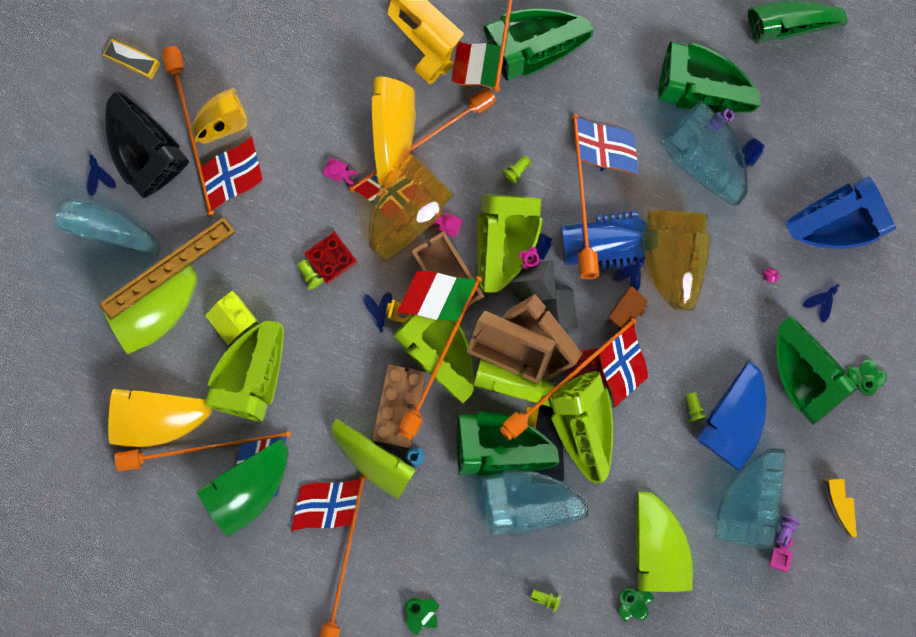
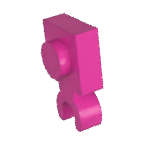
(337, 170)
(449, 224)
(781, 558)

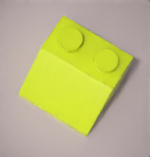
(231, 317)

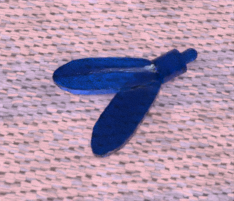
(95, 174)
(633, 271)
(825, 299)
(378, 312)

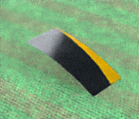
(542, 421)

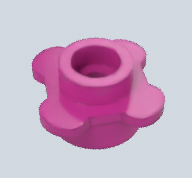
(534, 258)
(771, 275)

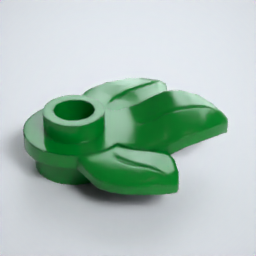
(867, 374)
(636, 606)
(423, 616)

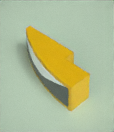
(132, 59)
(841, 505)

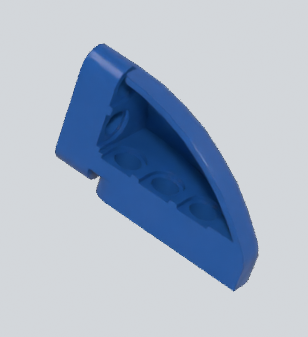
(843, 218)
(737, 419)

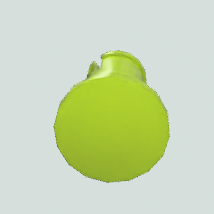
(515, 170)
(310, 276)
(695, 408)
(546, 599)

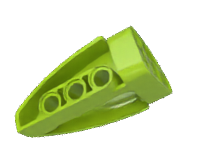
(503, 231)
(155, 313)
(425, 342)
(248, 373)
(510, 384)
(585, 424)
(373, 460)
(661, 548)

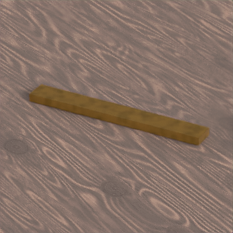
(166, 268)

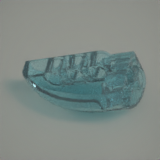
(709, 152)
(104, 226)
(529, 502)
(753, 502)

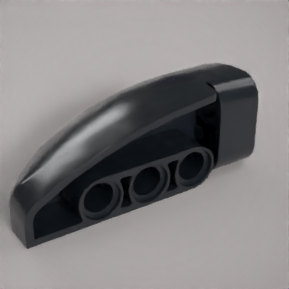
(141, 147)

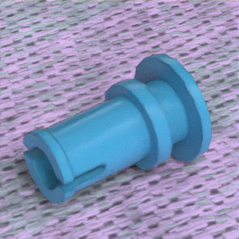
(414, 456)

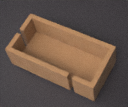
(444, 259)
(533, 317)
(511, 346)
(399, 395)

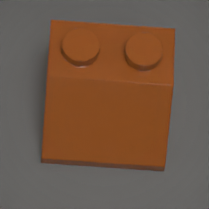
(628, 307)

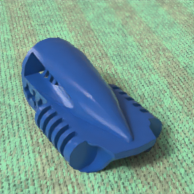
(610, 240)

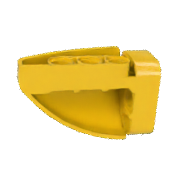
(221, 108)
(392, 123)
(152, 418)

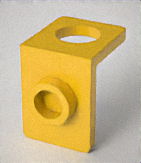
(392, 309)

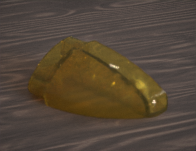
(405, 207)
(677, 255)

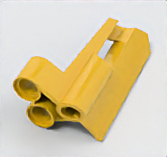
(433, 36)

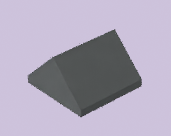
(537, 281)
(563, 308)

